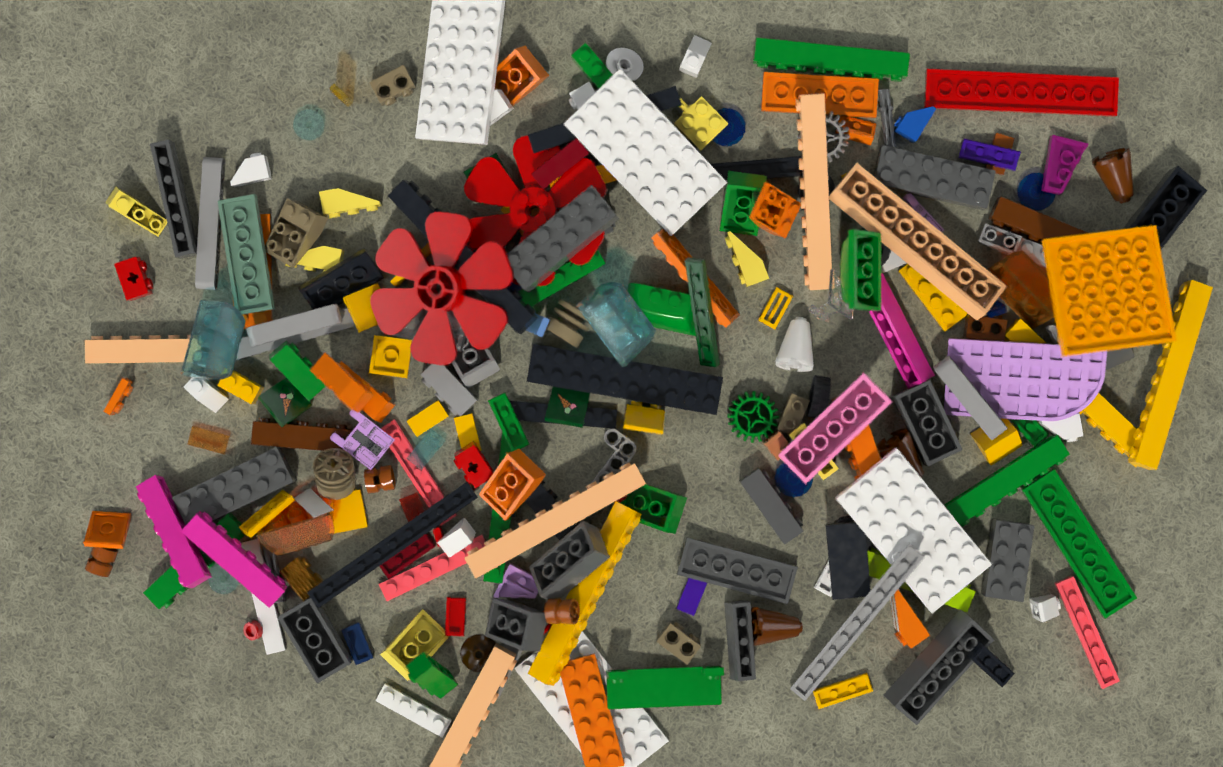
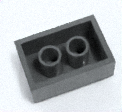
(516, 625)

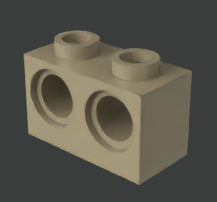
(391, 80)
(792, 413)
(675, 646)

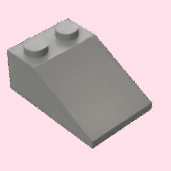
(474, 364)

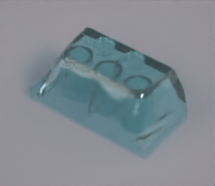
(617, 321)
(213, 341)

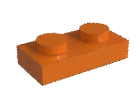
(115, 403)

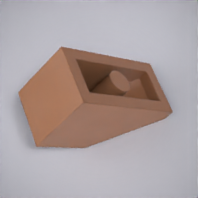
(775, 444)

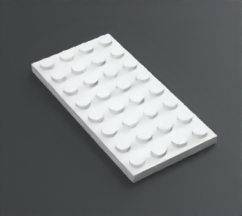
(460, 70)
(645, 152)
(901, 510)
(634, 727)

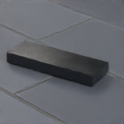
(990, 664)

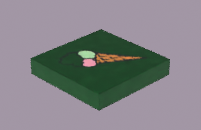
(284, 402)
(567, 407)

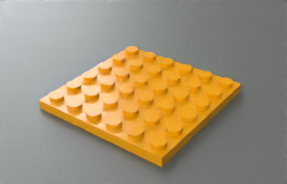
(1108, 290)

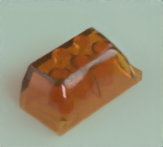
(1026, 288)
(297, 529)

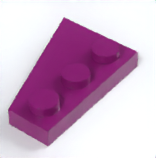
(1060, 163)

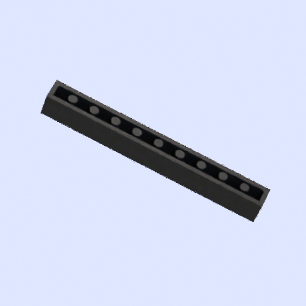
(417, 209)

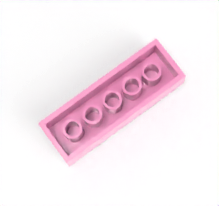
(835, 427)

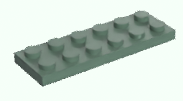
(246, 254)

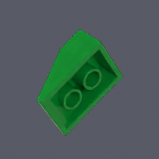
(739, 200)
(657, 507)

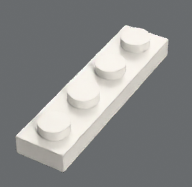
(413, 710)

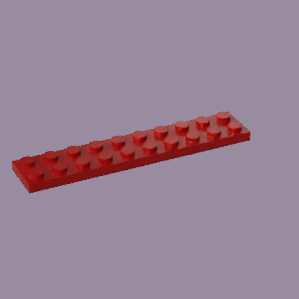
(1021, 92)

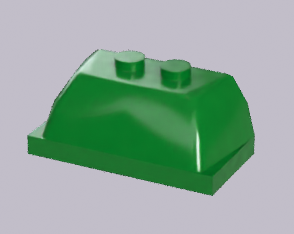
(861, 270)
(664, 308)

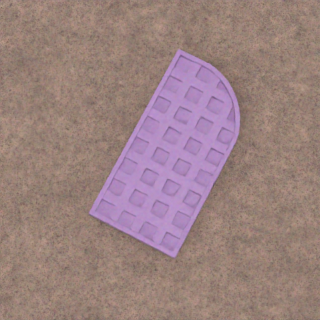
(1026, 378)

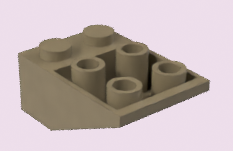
(294, 232)

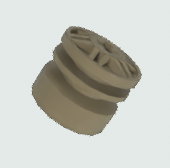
(568, 323)
(334, 473)

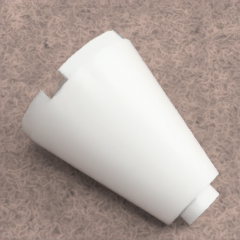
(796, 347)

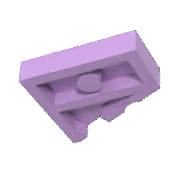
(517, 584)

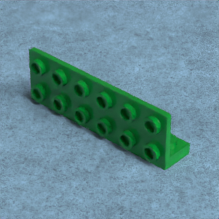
(664, 687)

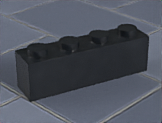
(544, 499)

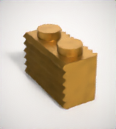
(301, 576)

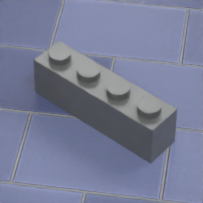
(771, 506)
(740, 640)

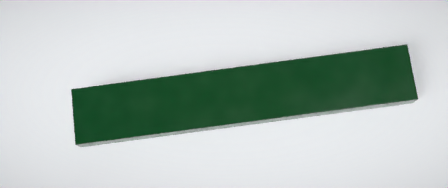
(702, 312)

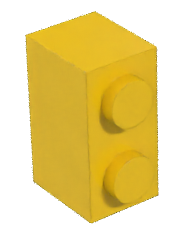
(241, 387)

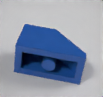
(913, 123)

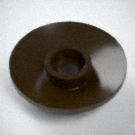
(471, 646)

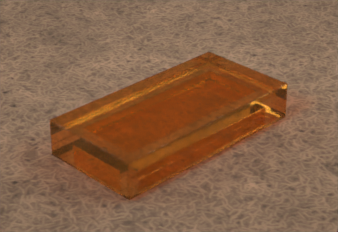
(208, 440)

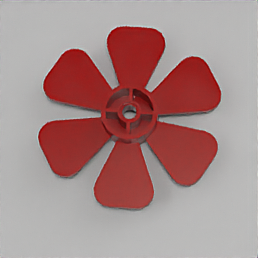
(493, 186)
(483, 270)

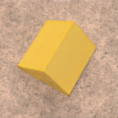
(1000, 446)

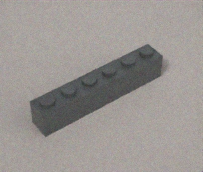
(174, 198)

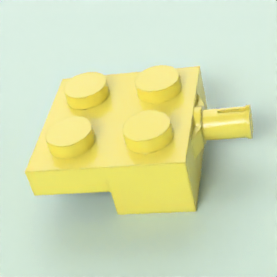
(700, 122)

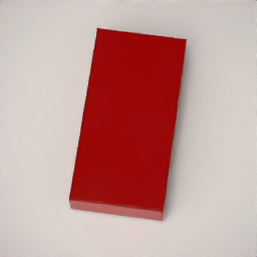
(455, 616)

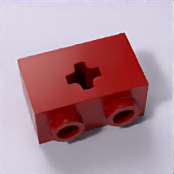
(126, 271)
(469, 454)

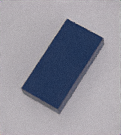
(357, 643)

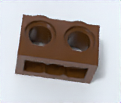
(984, 331)

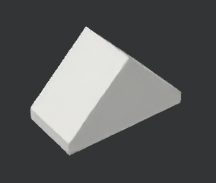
(457, 538)

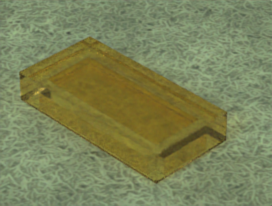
(341, 95)

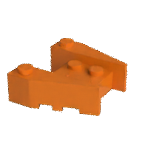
(352, 388)

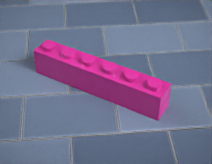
(900, 339)
(168, 525)
(234, 559)

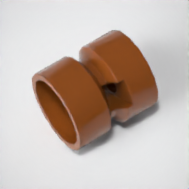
(386, 477)
(101, 561)
(562, 611)

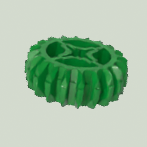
(737, 411)

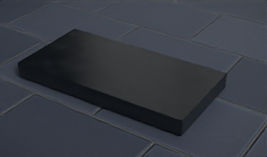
(341, 280)
(847, 560)

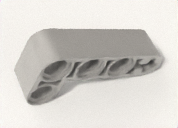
(618, 453)

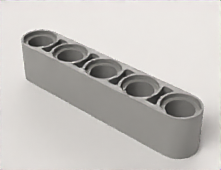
(294, 325)
(970, 397)

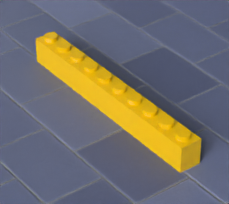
(1170, 376)
(1098, 412)
(564, 637)

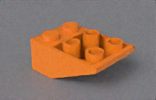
(774, 211)

